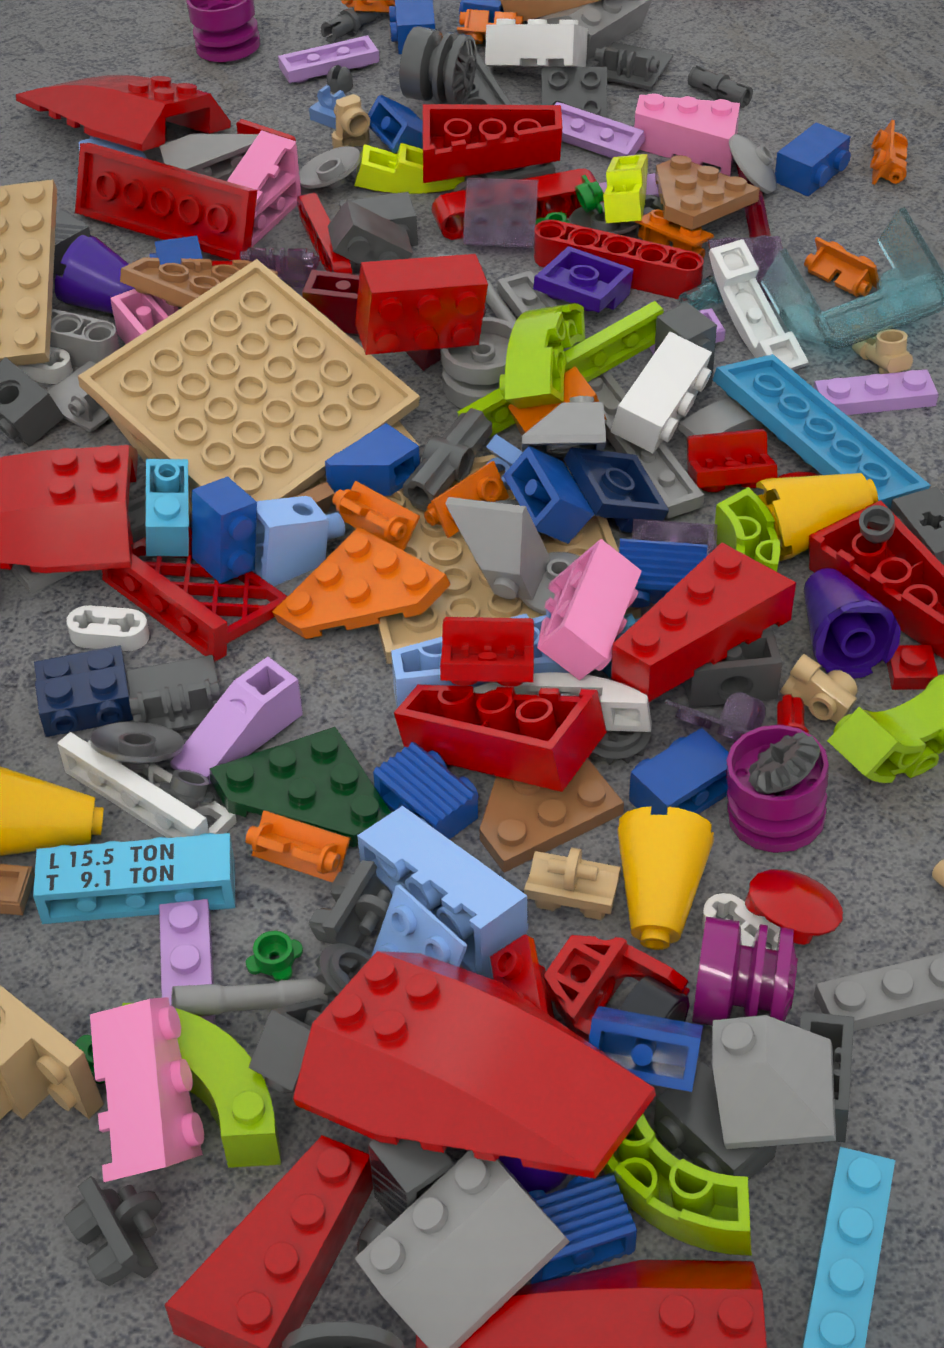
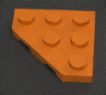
(359, 585)

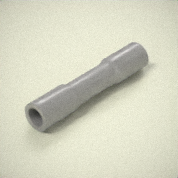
(216, 999)

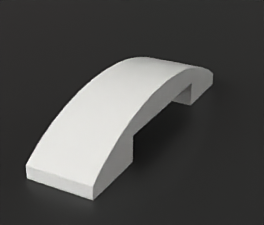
(749, 308)
(621, 705)

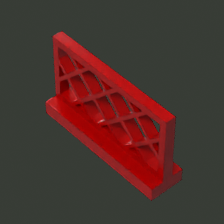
(181, 613)

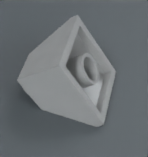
(567, 426)
(502, 544)
(772, 1083)

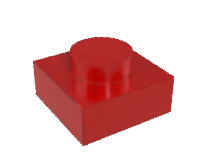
(912, 667)

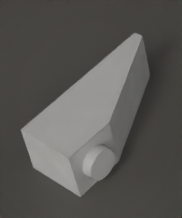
(208, 153)

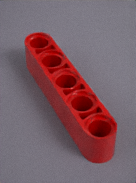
(554, 194)
(655, 266)

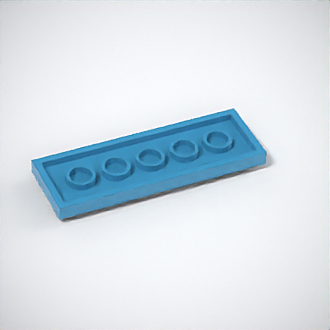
(815, 426)

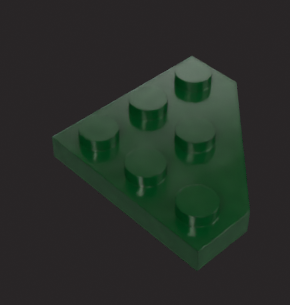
(305, 781)

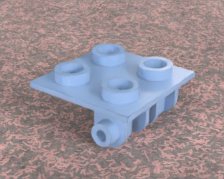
(414, 929)

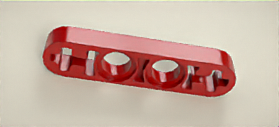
(316, 225)

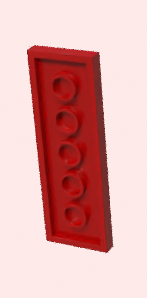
(164, 200)

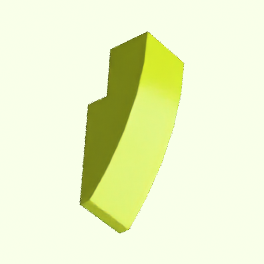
(397, 172)
(626, 188)

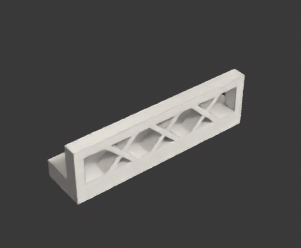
(137, 795)

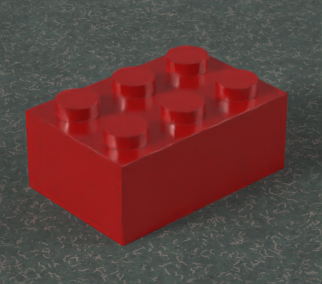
(420, 303)

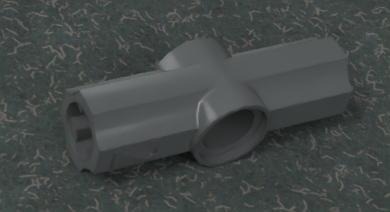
(447, 458)

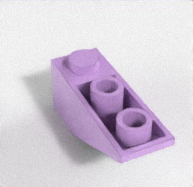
(243, 718)

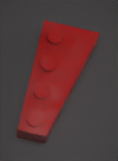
(487, 138)
(896, 573)
(700, 619)
(505, 733)
(278, 1256)

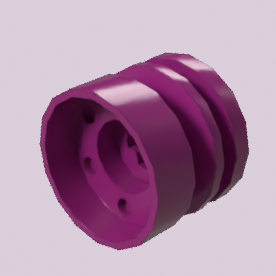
(224, 29)
(777, 819)
(743, 974)

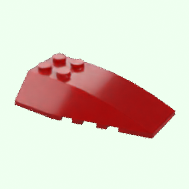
(128, 108)
(67, 509)
(465, 1066)
(634, 1308)

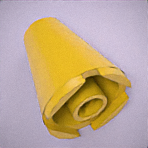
(812, 503)
(43, 814)
(662, 870)

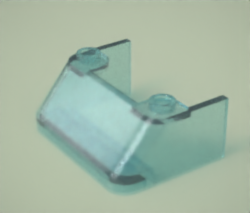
(902, 296)

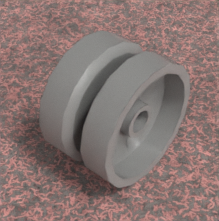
(476, 370)

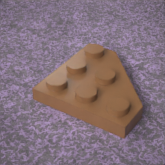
(698, 193)
(178, 282)
(535, 818)

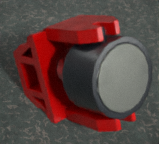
(592, 970)

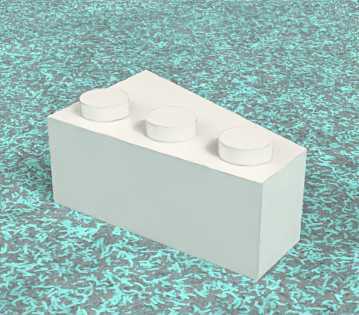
(536, 44)
(662, 393)

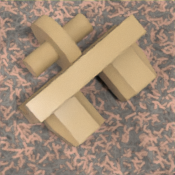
(572, 883)

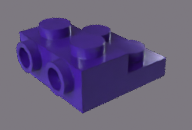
(585, 280)

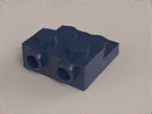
(616, 486)
(82, 691)

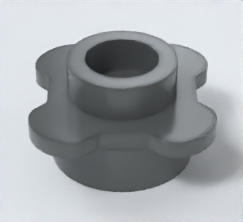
(188, 788)

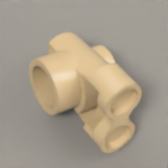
(351, 123)
(886, 350)
(825, 694)

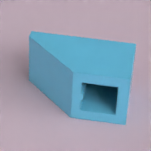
(167, 507)

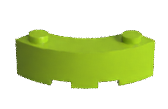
(537, 356)
(748, 527)
(895, 739)
(231, 1091)
(681, 1197)

